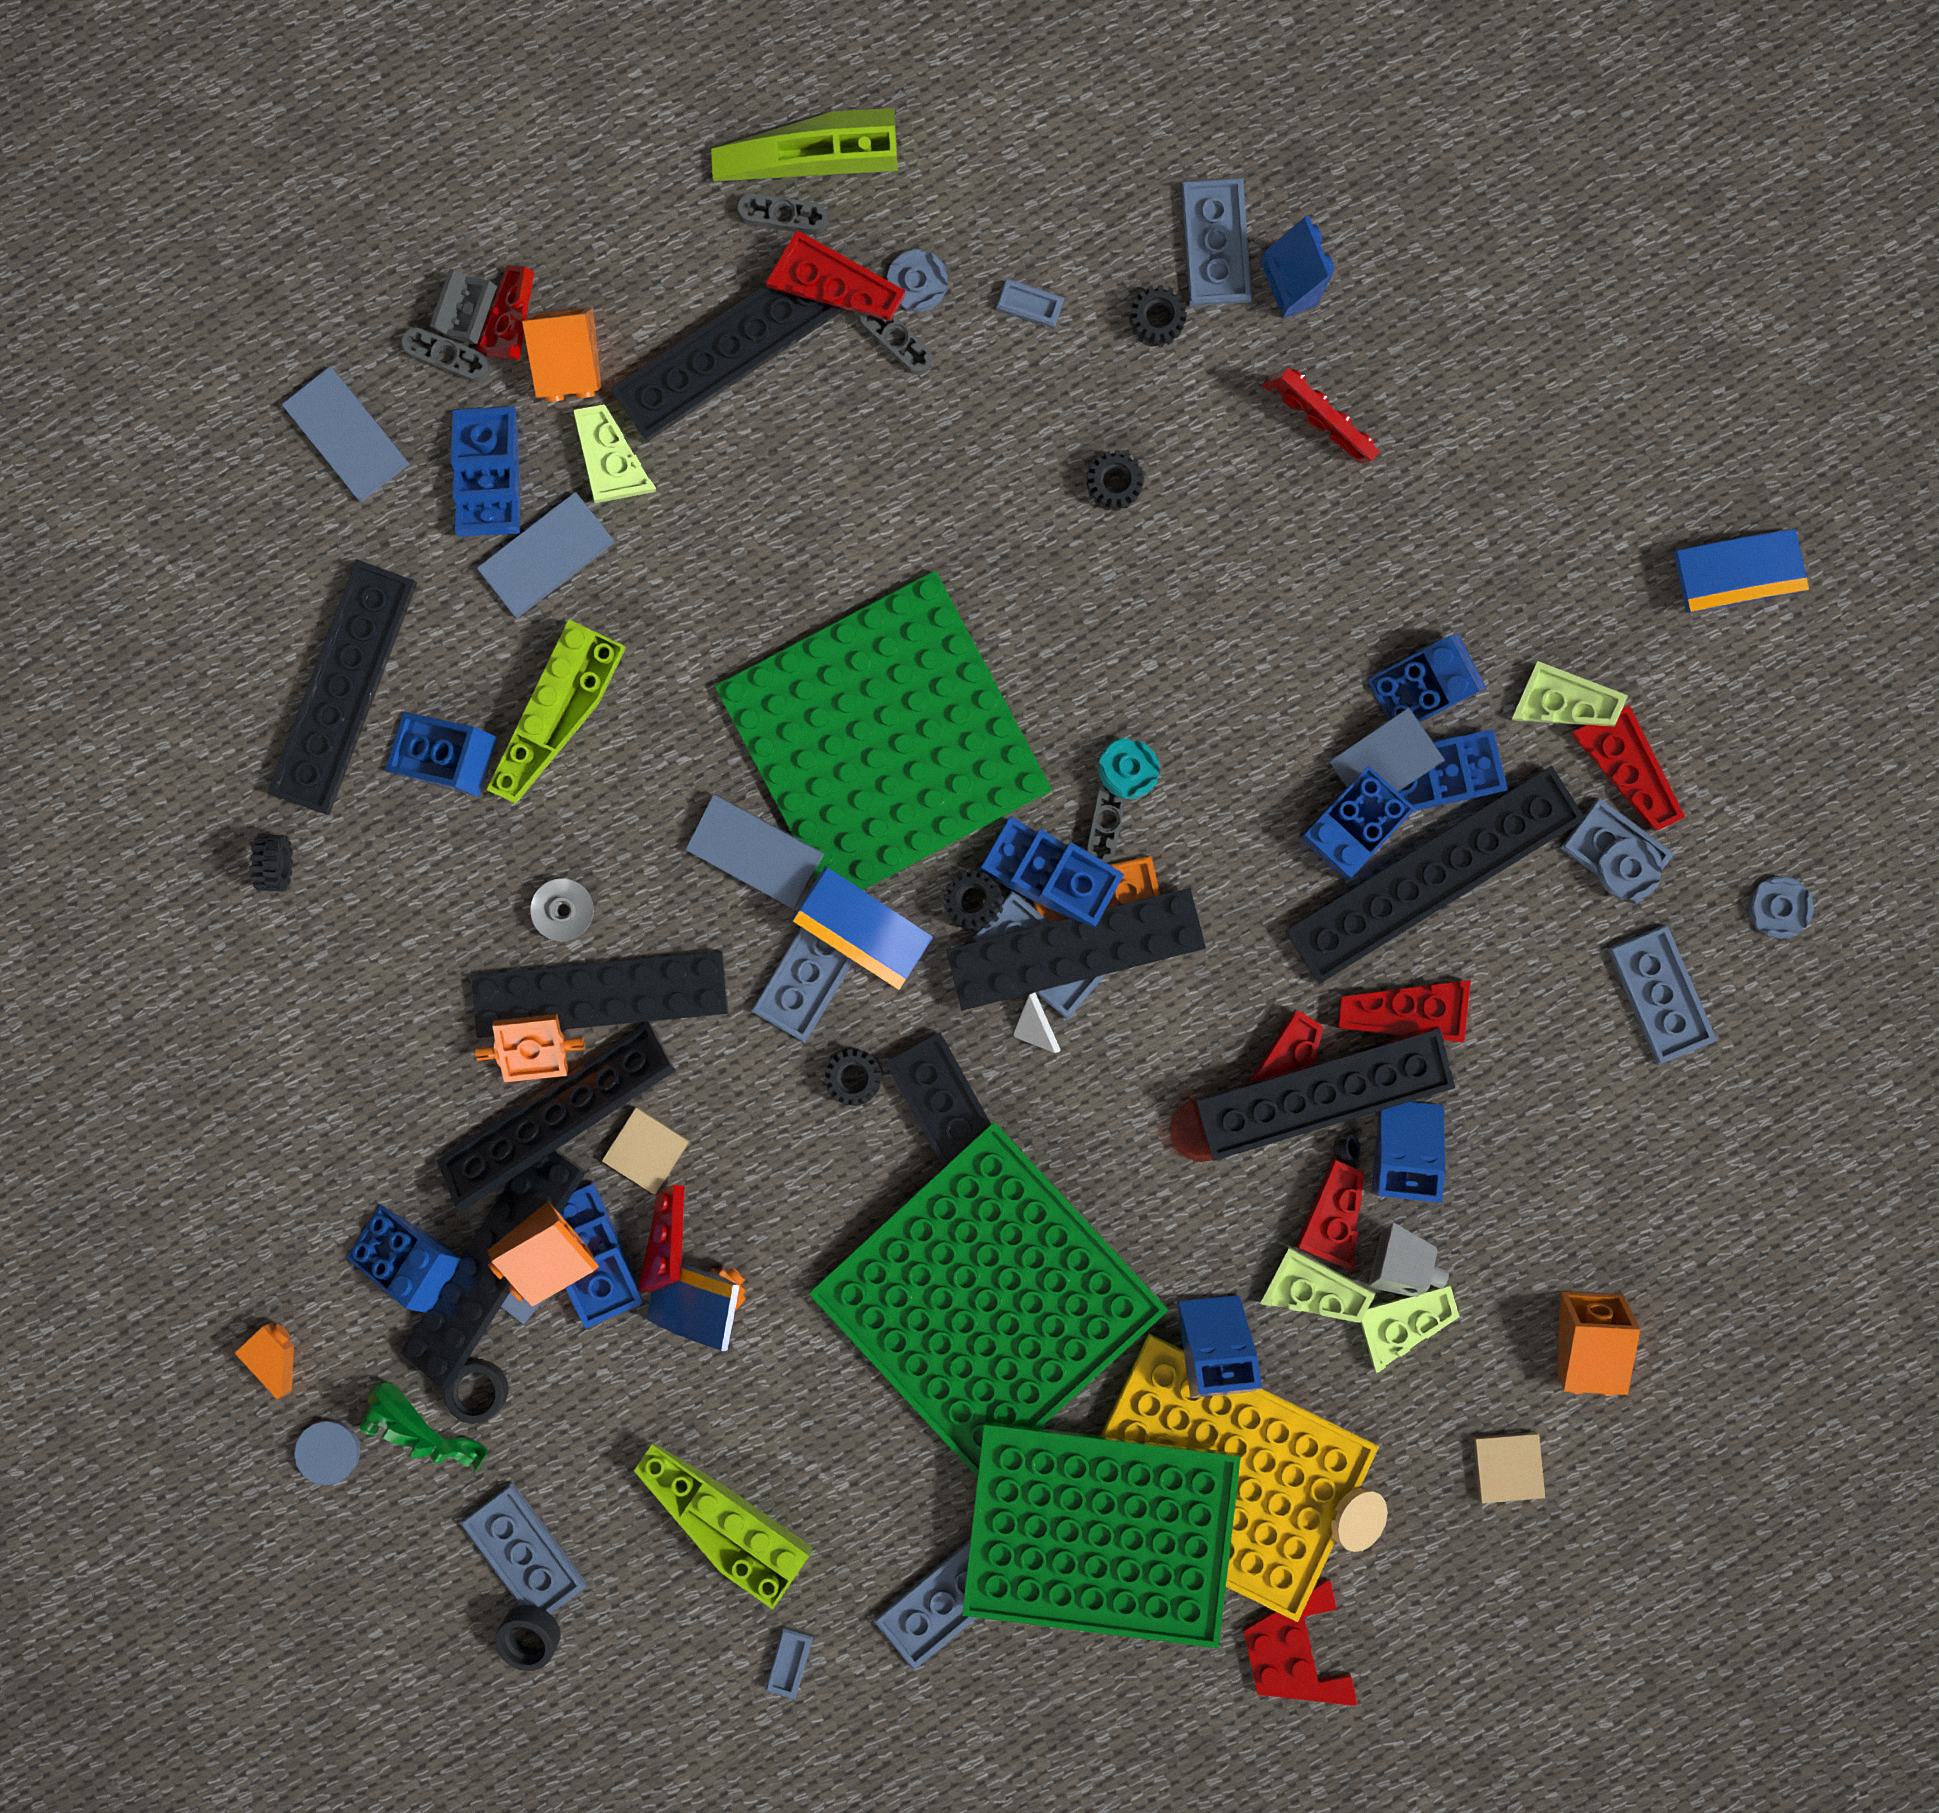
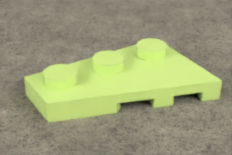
(608, 459)
(1567, 699)
(1316, 1289)
(1404, 1322)

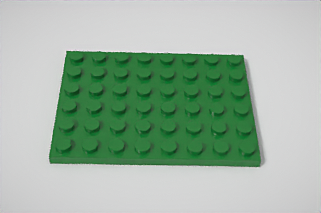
(1101, 1534)

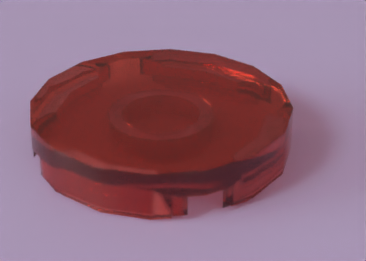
(1188, 1134)

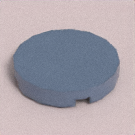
(923, 287)
(1630, 868)
(1778, 916)
(327, 1452)

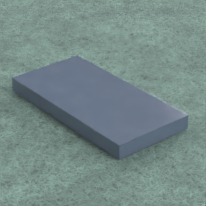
(1216, 242)
(345, 434)
(546, 555)
(755, 851)
(1018, 916)
(802, 985)
(1662, 994)
(523, 1551)
(929, 1610)

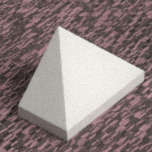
(1034, 1026)

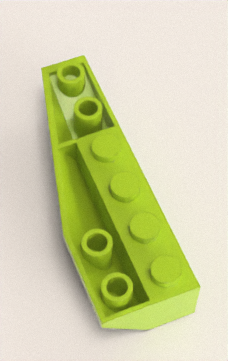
(816, 146)
(558, 707)
(726, 1527)

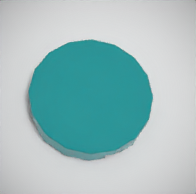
(1128, 768)

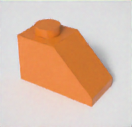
(270, 1358)

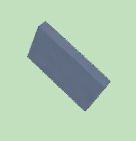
(1395, 751)
(1600, 829)

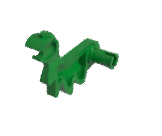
(407, 1428)

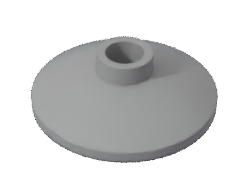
(546, 907)

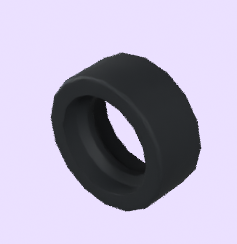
(500, 1384)
(518, 1655)

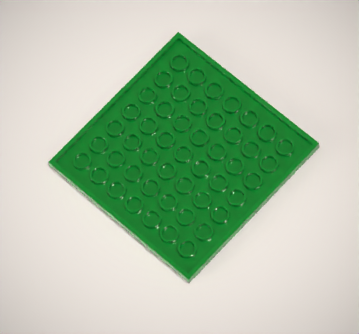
(884, 735)
(988, 1297)

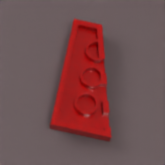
(830, 278)
(1320, 414)
(1632, 768)
(1409, 1010)

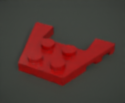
(1284, 1658)

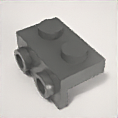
(463, 307)

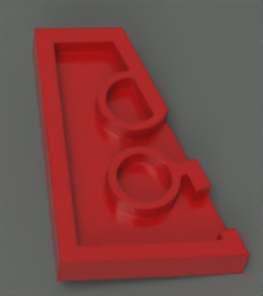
(504, 327)
(1292, 1048)
(1334, 1215)
(664, 1245)

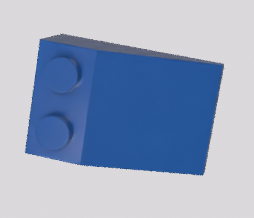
(441, 753)

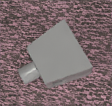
(1405, 1263)

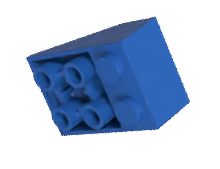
(1297, 268)
(1428, 680)
(1357, 823)
(1410, 1152)
(404, 1260)
(1218, 1347)

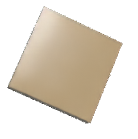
(646, 1151)
(1509, 1467)

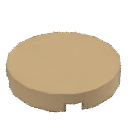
(1359, 1519)

